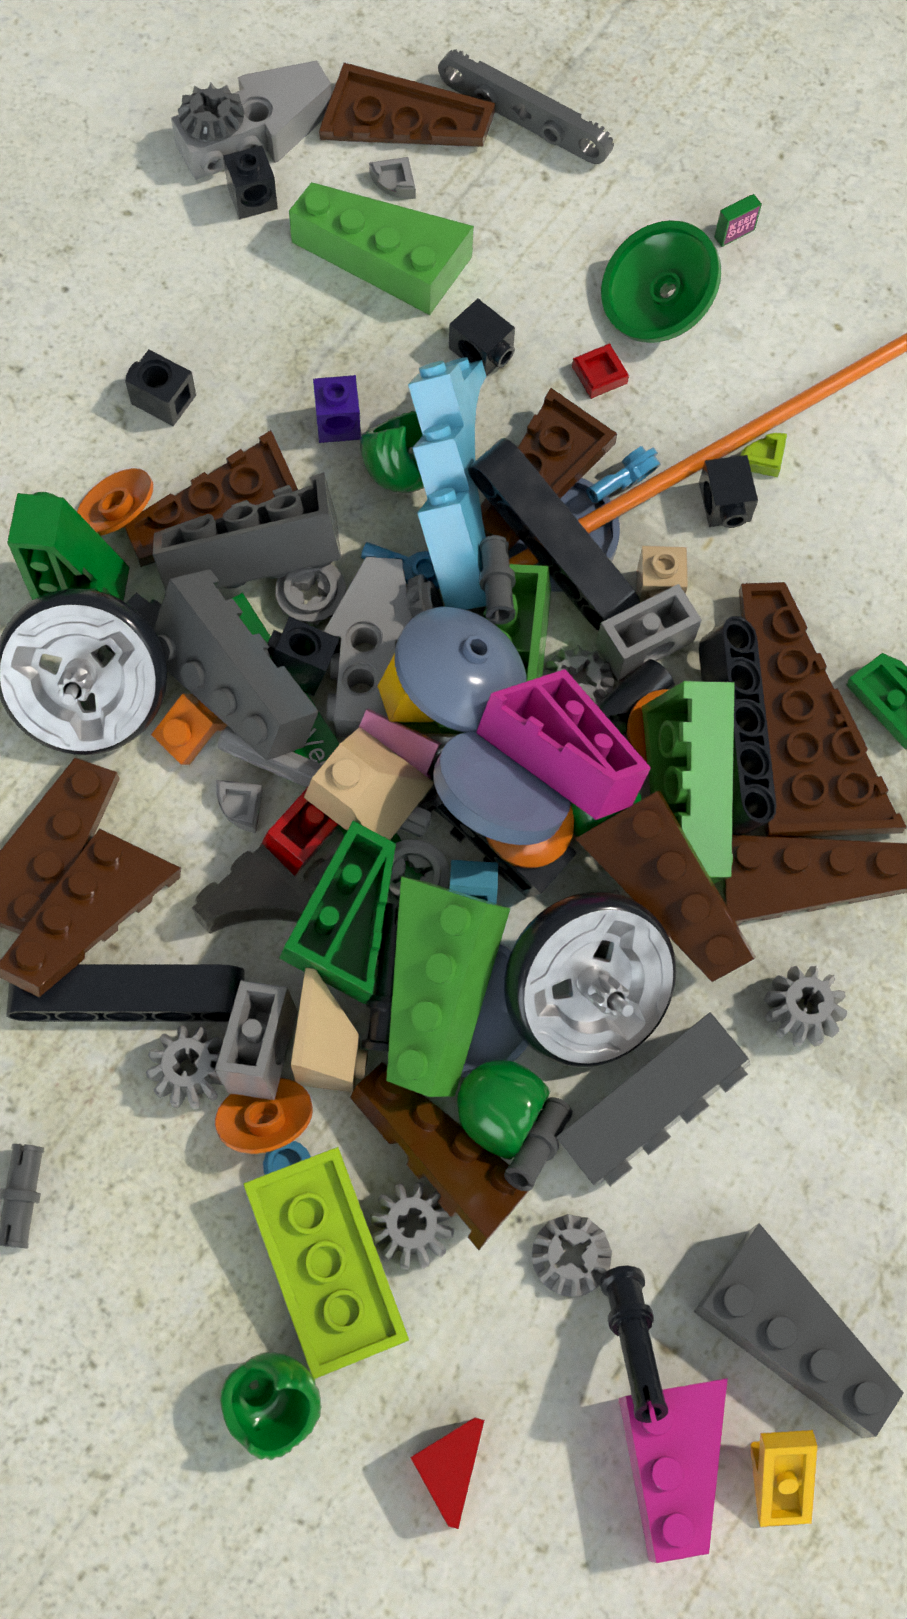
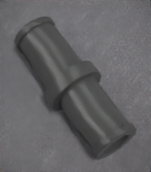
(497, 580)
(539, 1144)
(20, 1195)

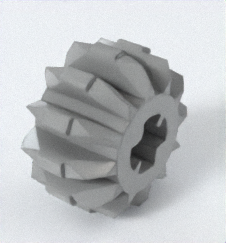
(808, 987)
(169, 1067)
(400, 1212)

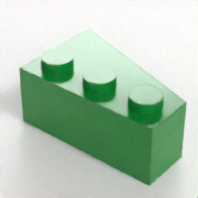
(61, 550)
(345, 915)

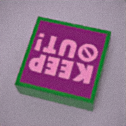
(737, 220)

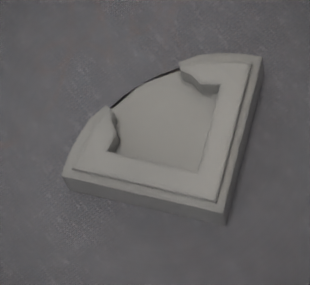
(394, 177)
(240, 803)

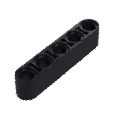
(552, 533)
(732, 655)
(133, 994)

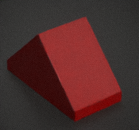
(448, 1468)

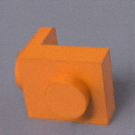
(187, 728)

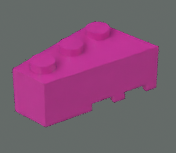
(565, 743)
(677, 1468)

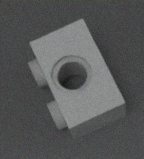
(648, 631)
(256, 1040)

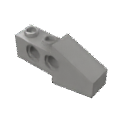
(278, 113)
(370, 613)

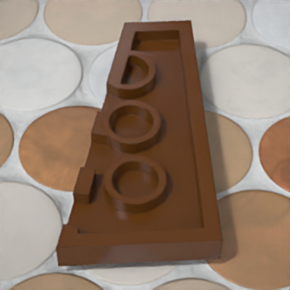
(662, 872)
(809, 874)

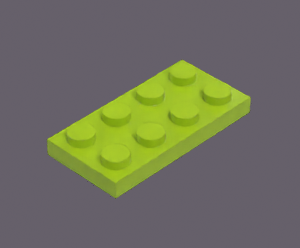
(326, 1262)

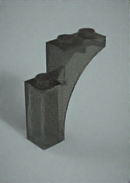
(258, 891)

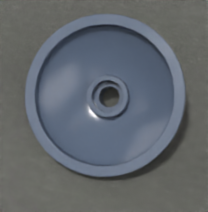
(454, 663)

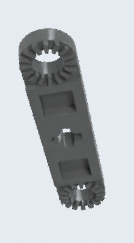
(526, 107)

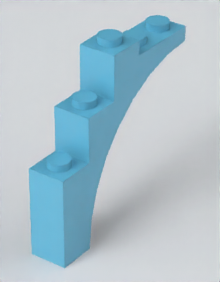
(452, 516)

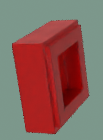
(600, 371)

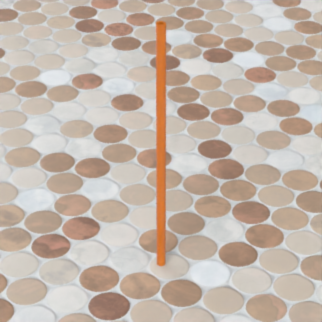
(733, 440)

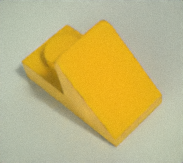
(784, 1477)

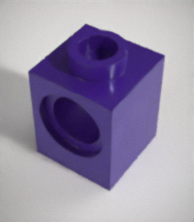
(337, 409)

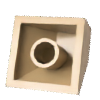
(367, 785)
(325, 1041)

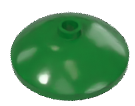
(651, 265)

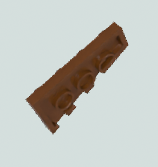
(398, 110)
(562, 447)
(244, 477)
(52, 840)
(85, 907)
(441, 1150)

